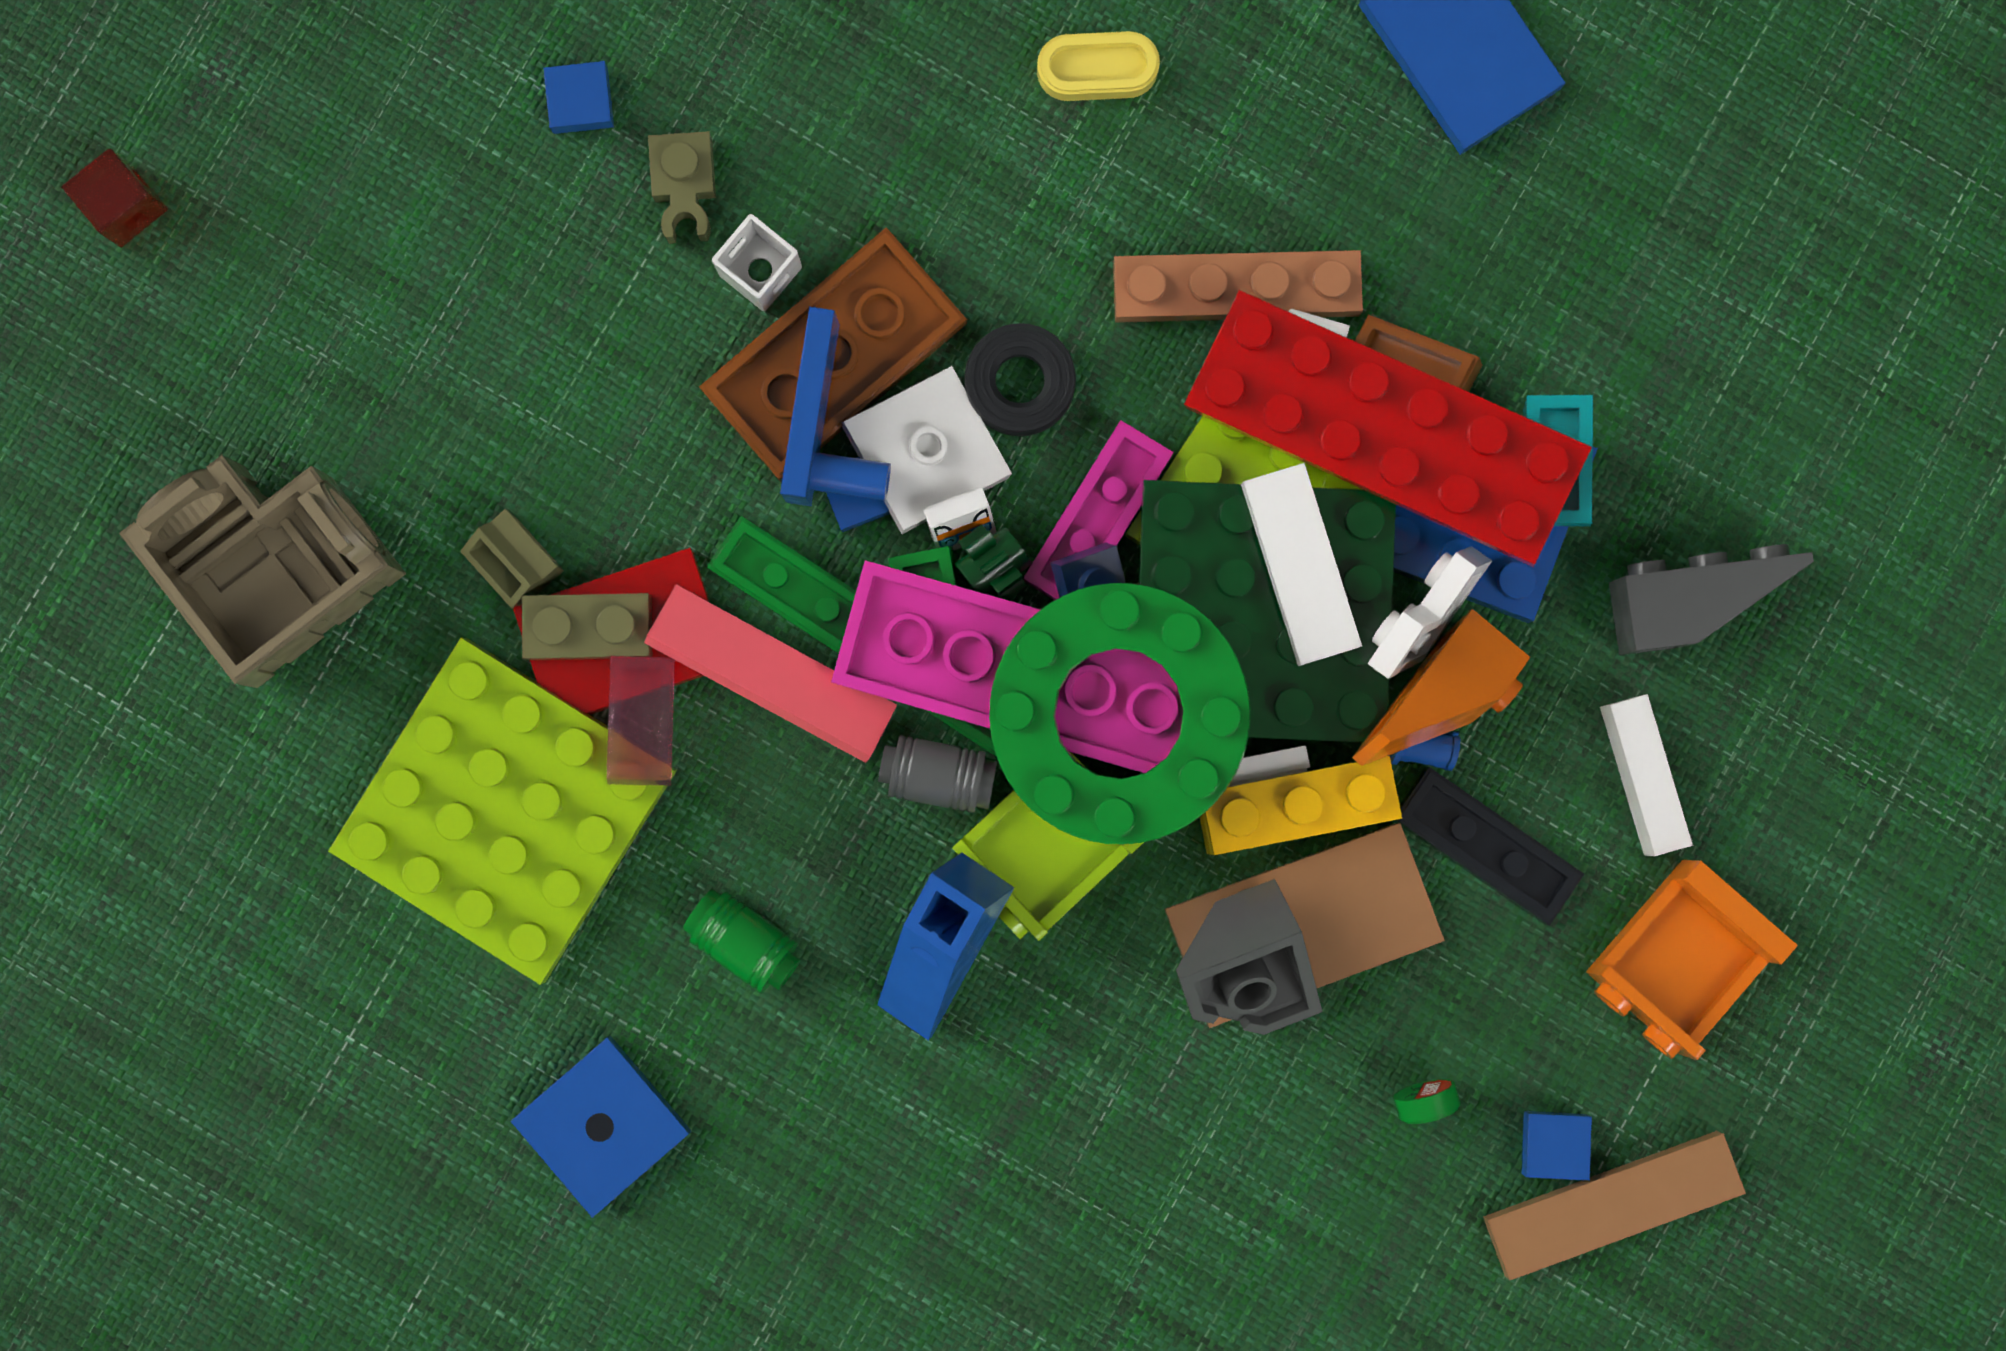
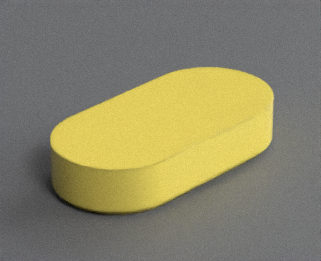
(1098, 66)

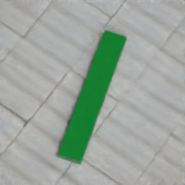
(801, 595)

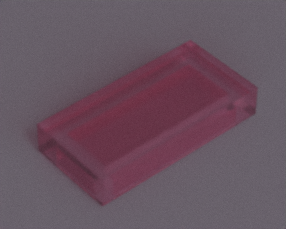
(640, 721)

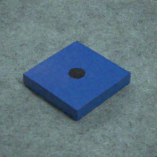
(601, 1126)

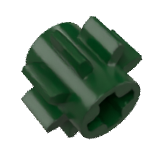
(993, 563)

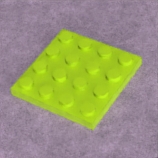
(497, 812)

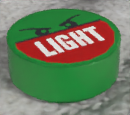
(1427, 1101)

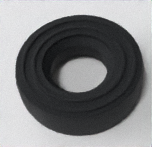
(1027, 342)

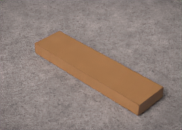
(1614, 1205)

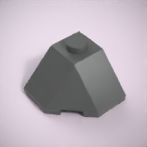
(1250, 964)

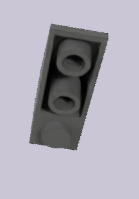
(1684, 606)

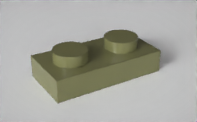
(585, 626)

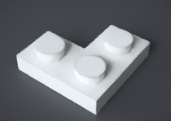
(1409, 636)

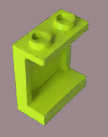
(1040, 861)

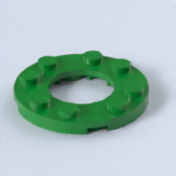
(1211, 731)

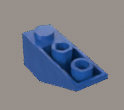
(941, 942)

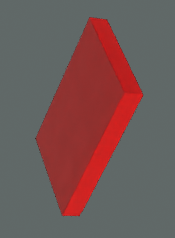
(587, 681)

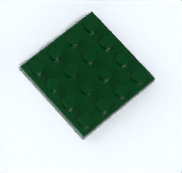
(1207, 552)

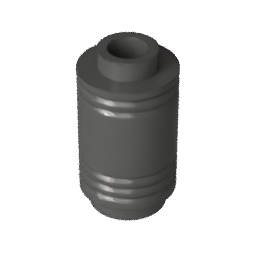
(938, 774)

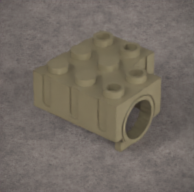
(258, 570)

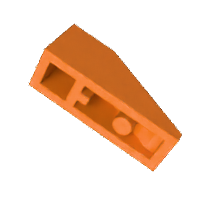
(1453, 686)

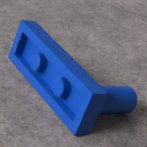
(804, 464)

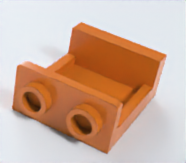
(1687, 958)

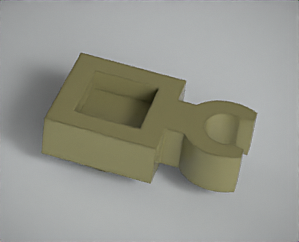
(682, 175)

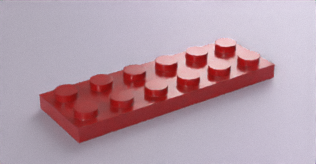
(1387, 428)

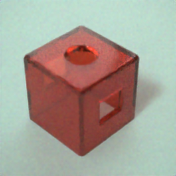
(114, 197)

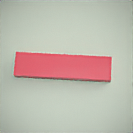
(768, 673)

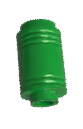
(742, 941)

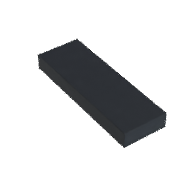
(1488, 846)

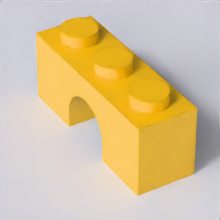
(1301, 806)

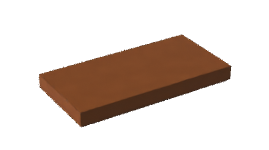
(888, 326)

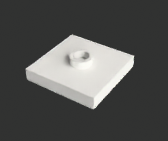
(933, 446)

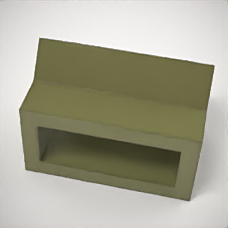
(510, 558)

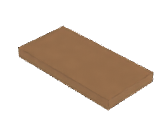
(1351, 901)

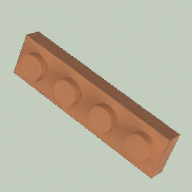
(1206, 284)

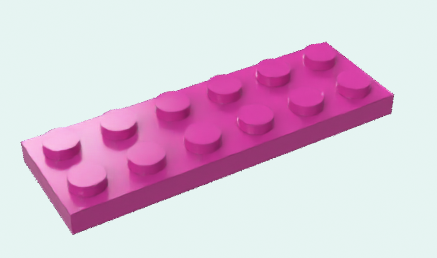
(941, 654)

